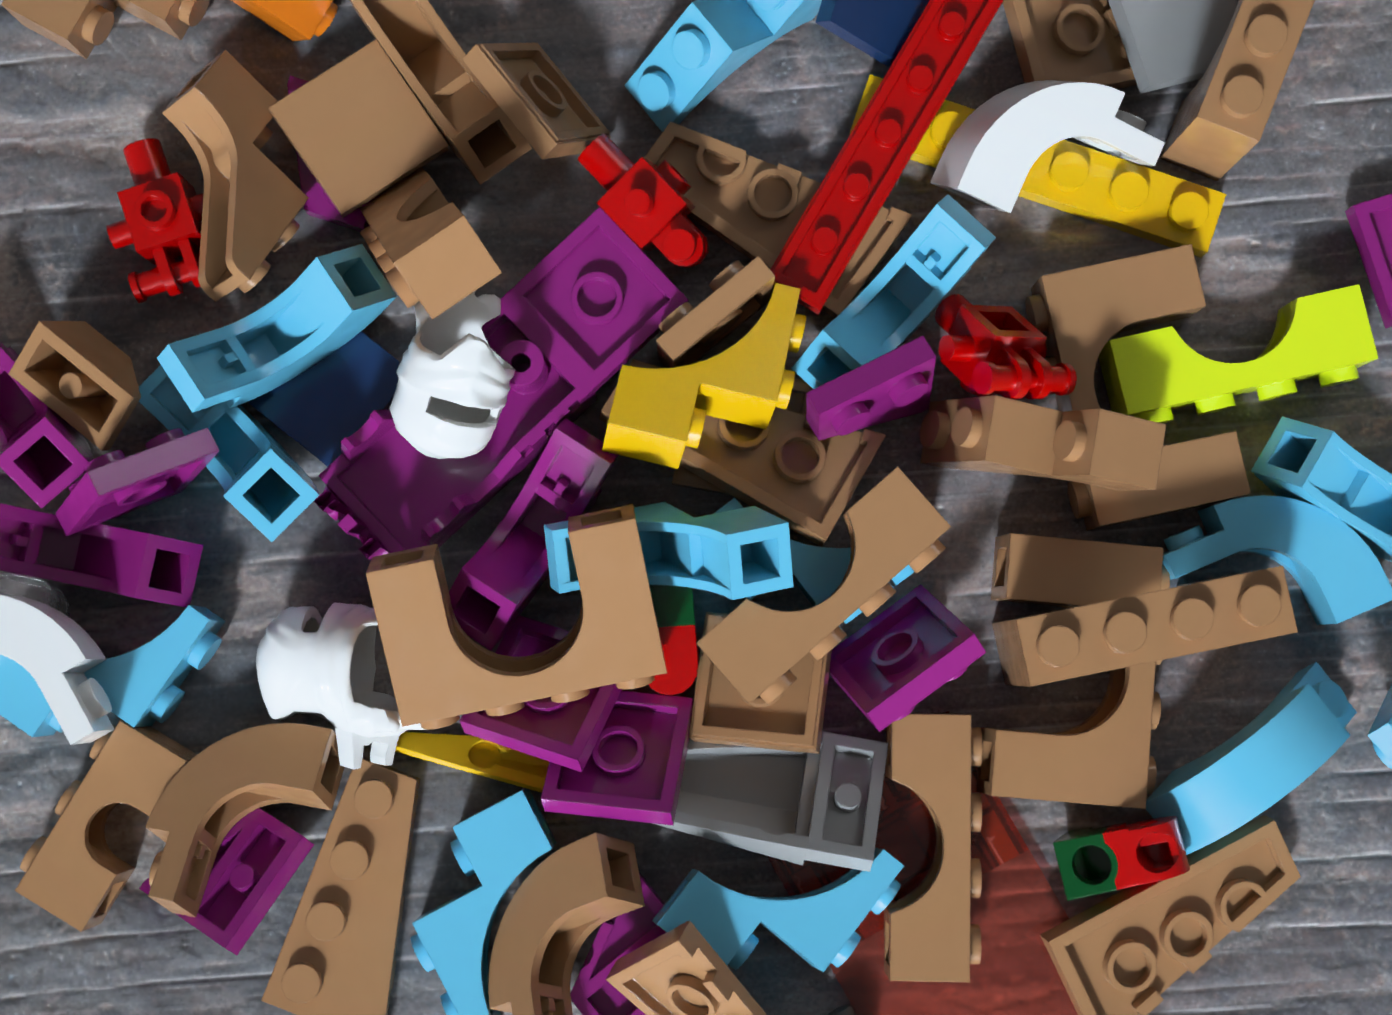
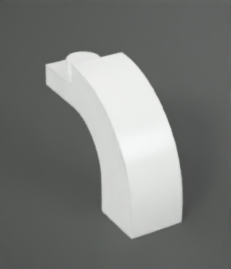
(1012, 129)
(57, 656)

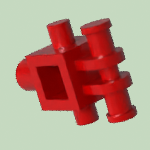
(646, 202)
(160, 221)
(998, 352)

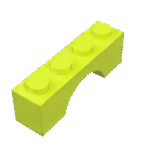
(1312, 338)

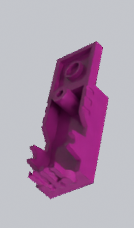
(564, 336)

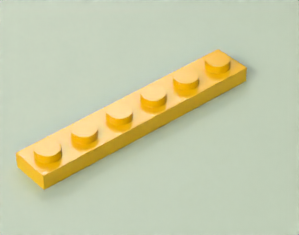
(1094, 185)

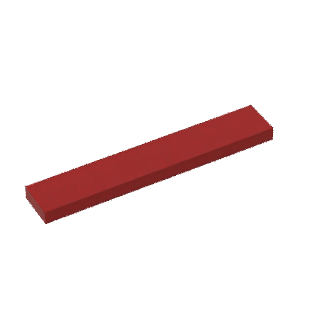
(881, 147)

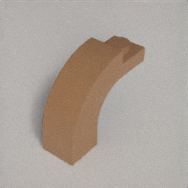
(222, 787)
(553, 918)

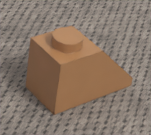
(79, 378)

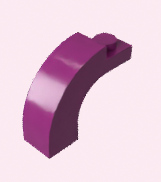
(35, 443)
(99, 557)
(514, 561)

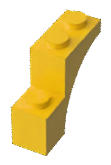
(667, 407)

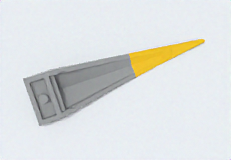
(736, 795)

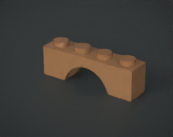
(426, 245)
(886, 533)
(930, 928)

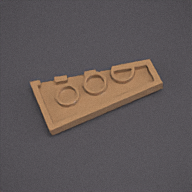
(350, 913)
(681, 977)

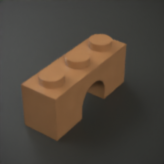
(74, 868)

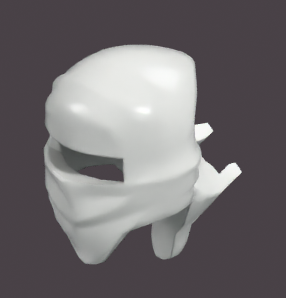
(451, 381)
(330, 672)

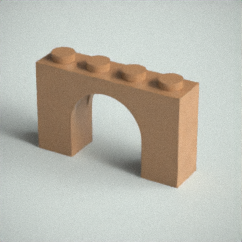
(1238, 90)
(1078, 316)
(1145, 627)
(446, 674)
(1109, 752)

